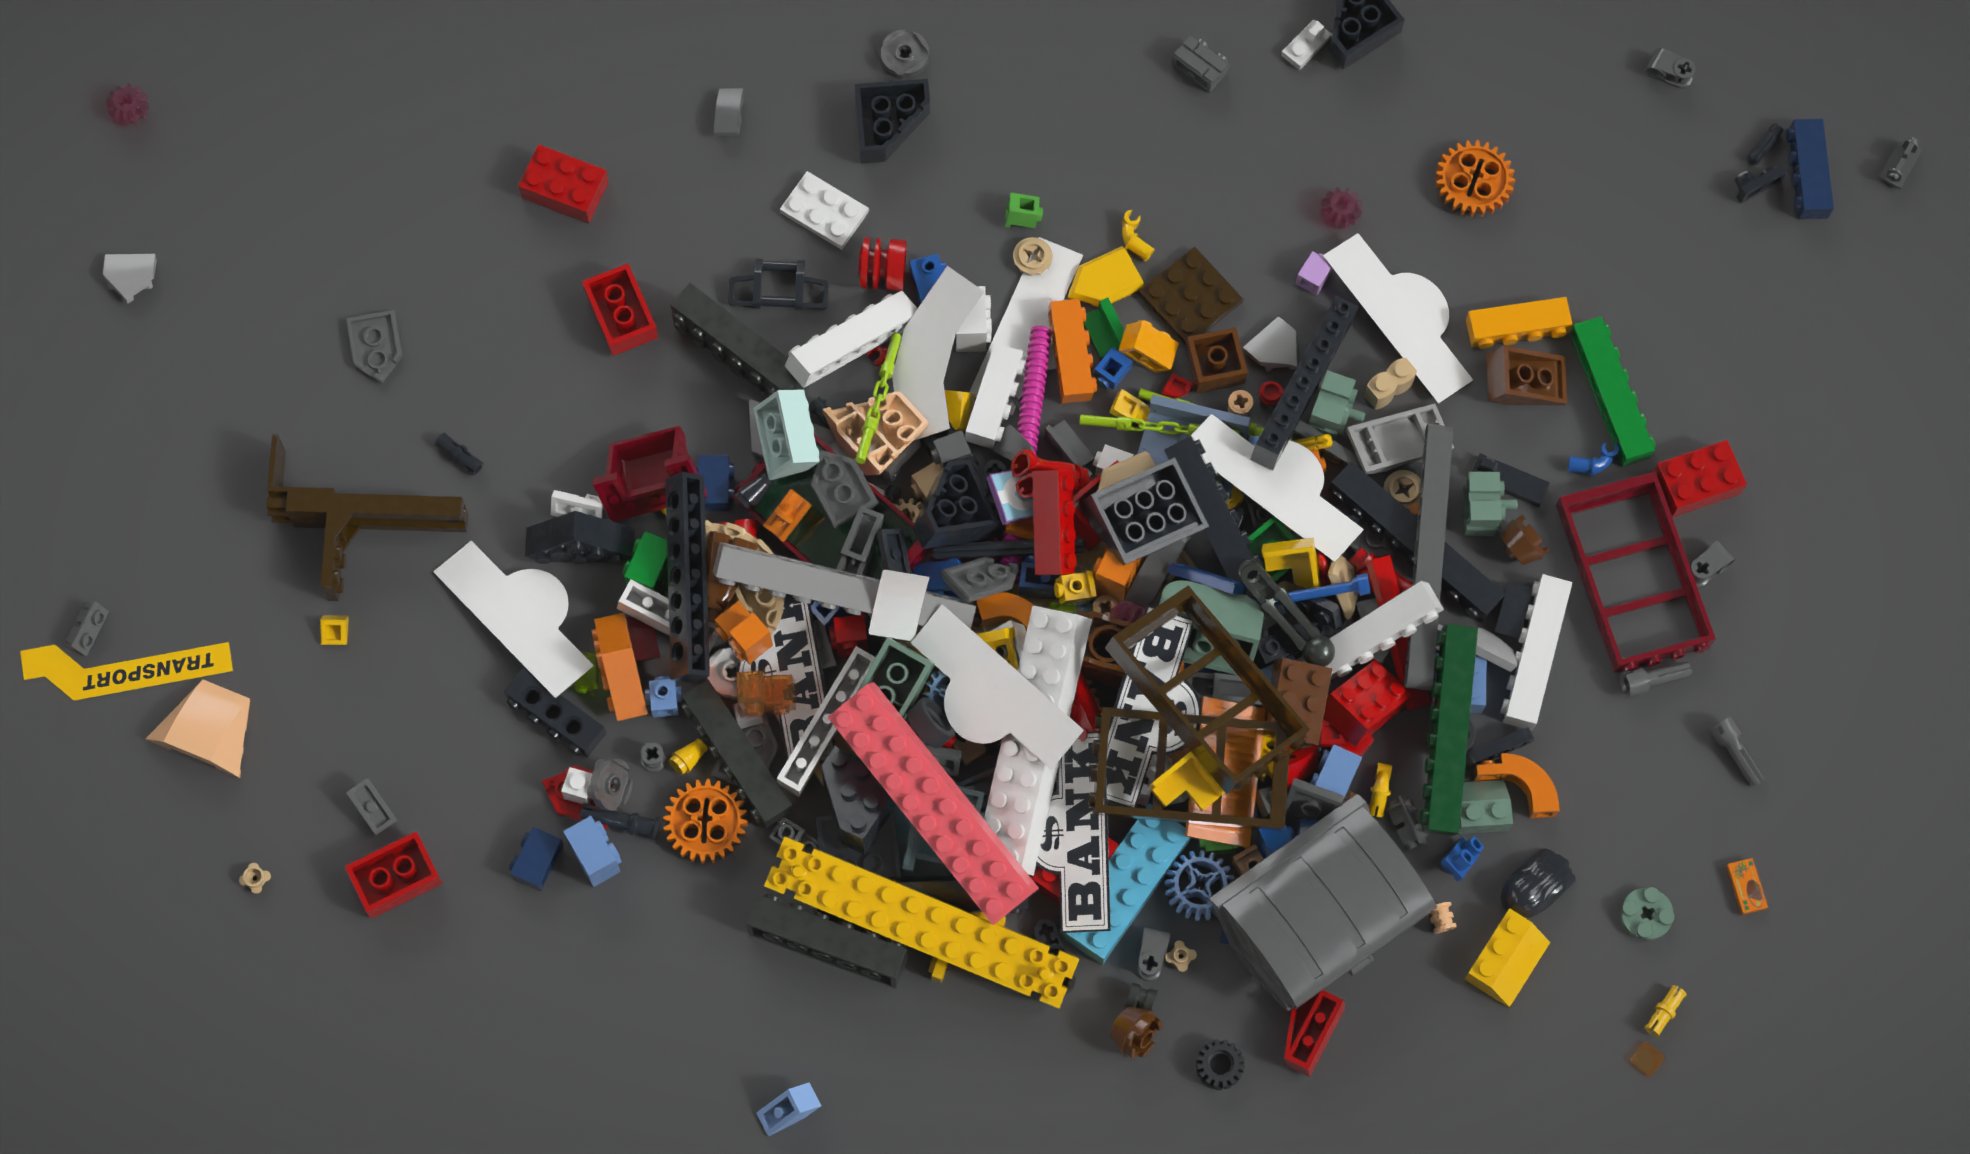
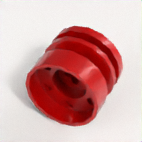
(883, 263)

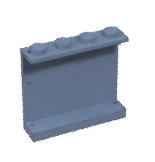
(1184, 413)

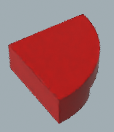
(1177, 387)
(1330, 736)

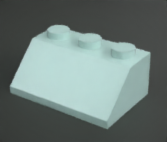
(786, 433)

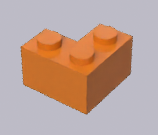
(744, 632)

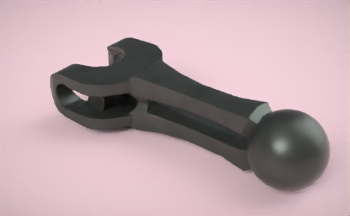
(1316, 649)

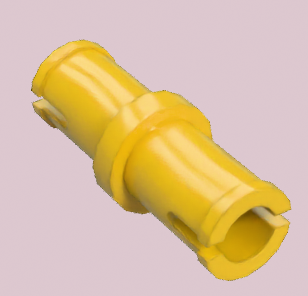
(1665, 1010)

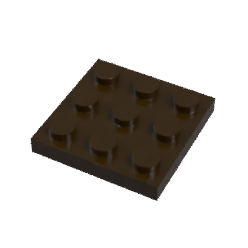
(1190, 295)

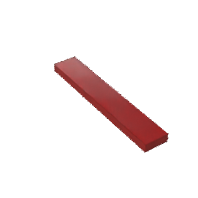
(1385, 589)

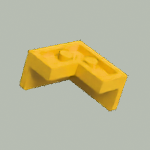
(1294, 554)
(1187, 776)

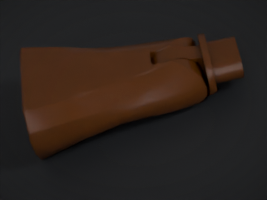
(718, 593)

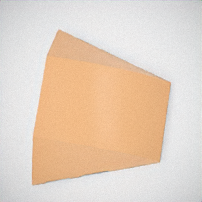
(897, 428)
(207, 727)

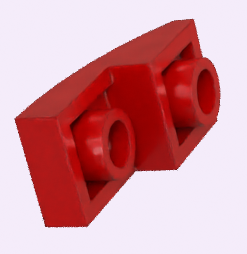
(1303, 764)

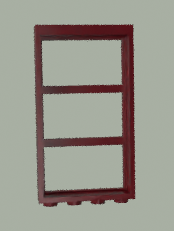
(1615, 493)

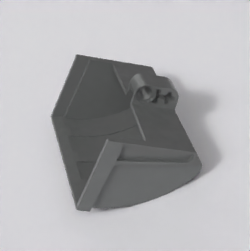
(1321, 905)

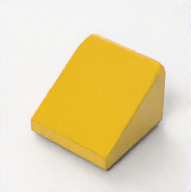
(334, 629)

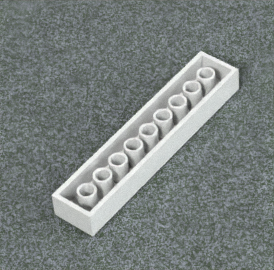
(1021, 781)

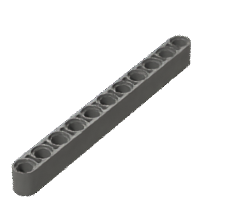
(1429, 549)

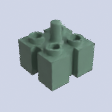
(1335, 405)
(1483, 503)

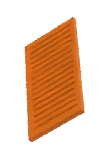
(1241, 751)

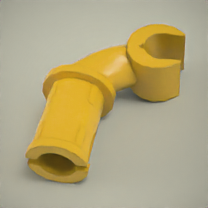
(1132, 240)
(1381, 789)

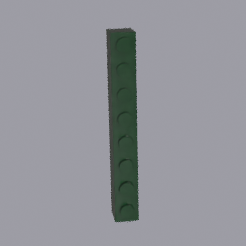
(1449, 730)

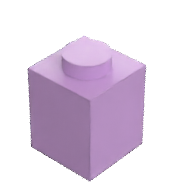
(1314, 273)

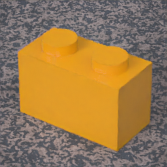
(1148, 346)

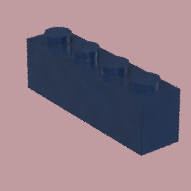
(1810, 169)

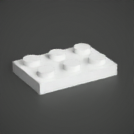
(824, 210)

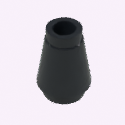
(754, 491)

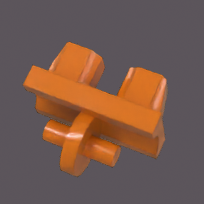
(787, 515)

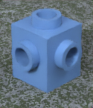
(663, 697)

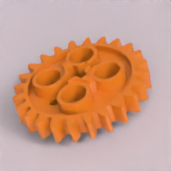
(1497, 185)
(682, 820)

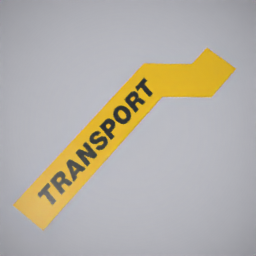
(125, 675)

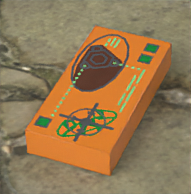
(1746, 886)

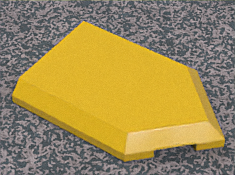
(1106, 277)

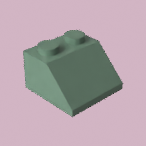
(1485, 807)

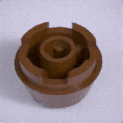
(1523, 542)
(1134, 1031)

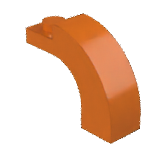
(1003, 608)
(1528, 776)

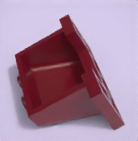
(638, 472)

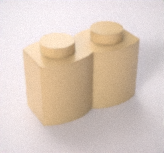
(1390, 383)

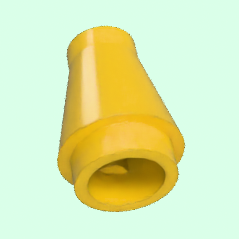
(686, 757)

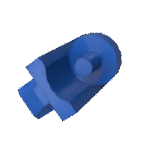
(1461, 857)

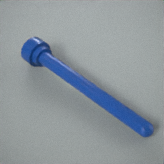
(1358, 585)

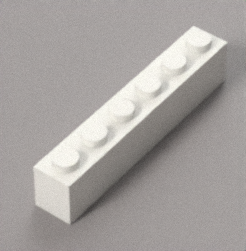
(850, 339)
(1382, 627)
(1537, 652)
(820, 730)

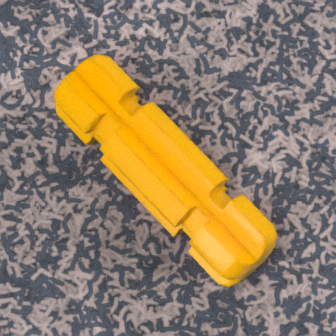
(1316, 442)

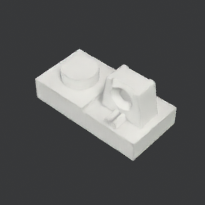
(1306, 44)
(565, 503)

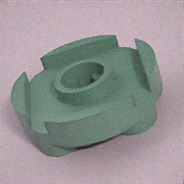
(1651, 900)

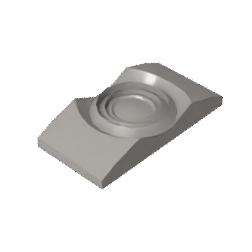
(1392, 439)

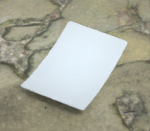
(898, 605)

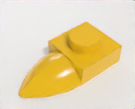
(1129, 406)

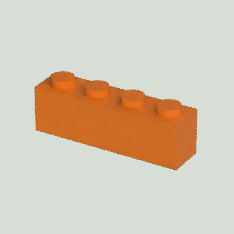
(1071, 351)

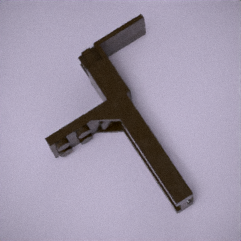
(349, 512)

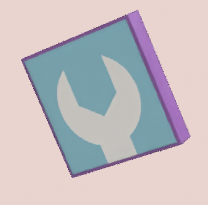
(1009, 503)

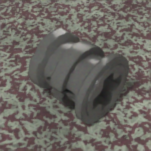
(653, 765)

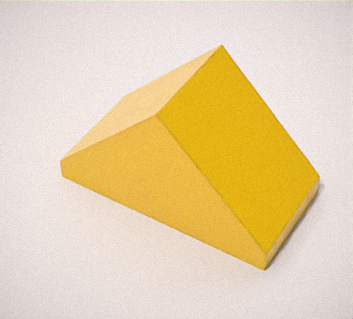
(959, 408)

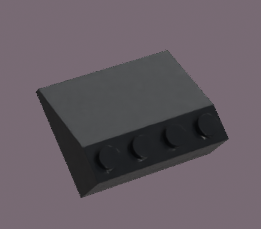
(1145, 512)

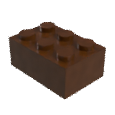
(1305, 690)

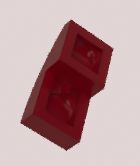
(643, 640)

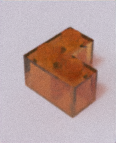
(765, 693)

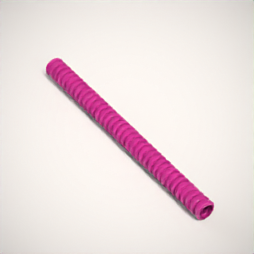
(1031, 406)

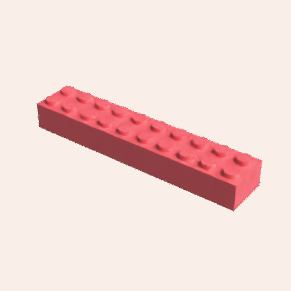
(933, 802)

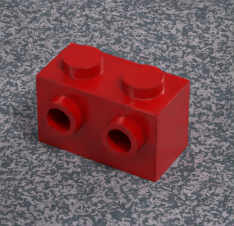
(848, 634)

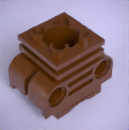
(1101, 632)

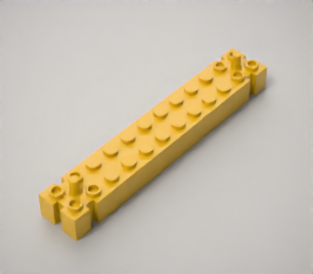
(921, 922)

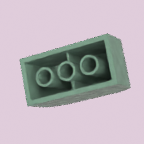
(1236, 613)
(899, 675)

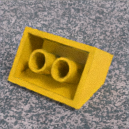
(1508, 958)

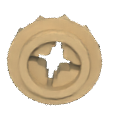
(1029, 246)
(1406, 479)

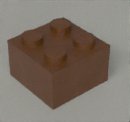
(1216, 360)

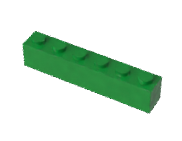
(1612, 391)

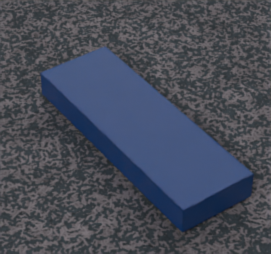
(1207, 578)

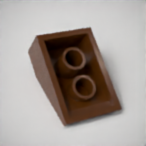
(1526, 377)

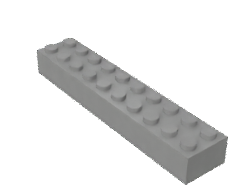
(818, 583)

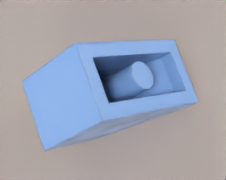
(788, 1108)

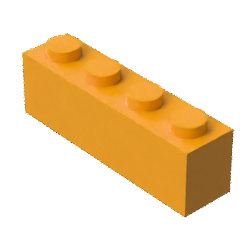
(1519, 322)

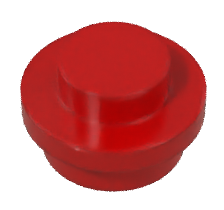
(1270, 393)

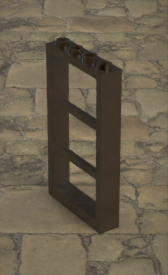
(1239, 661)
(1098, 773)

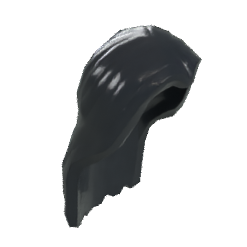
(1537, 884)

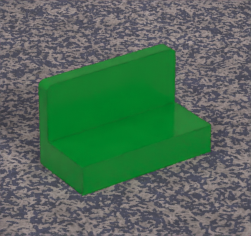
(1104, 328)

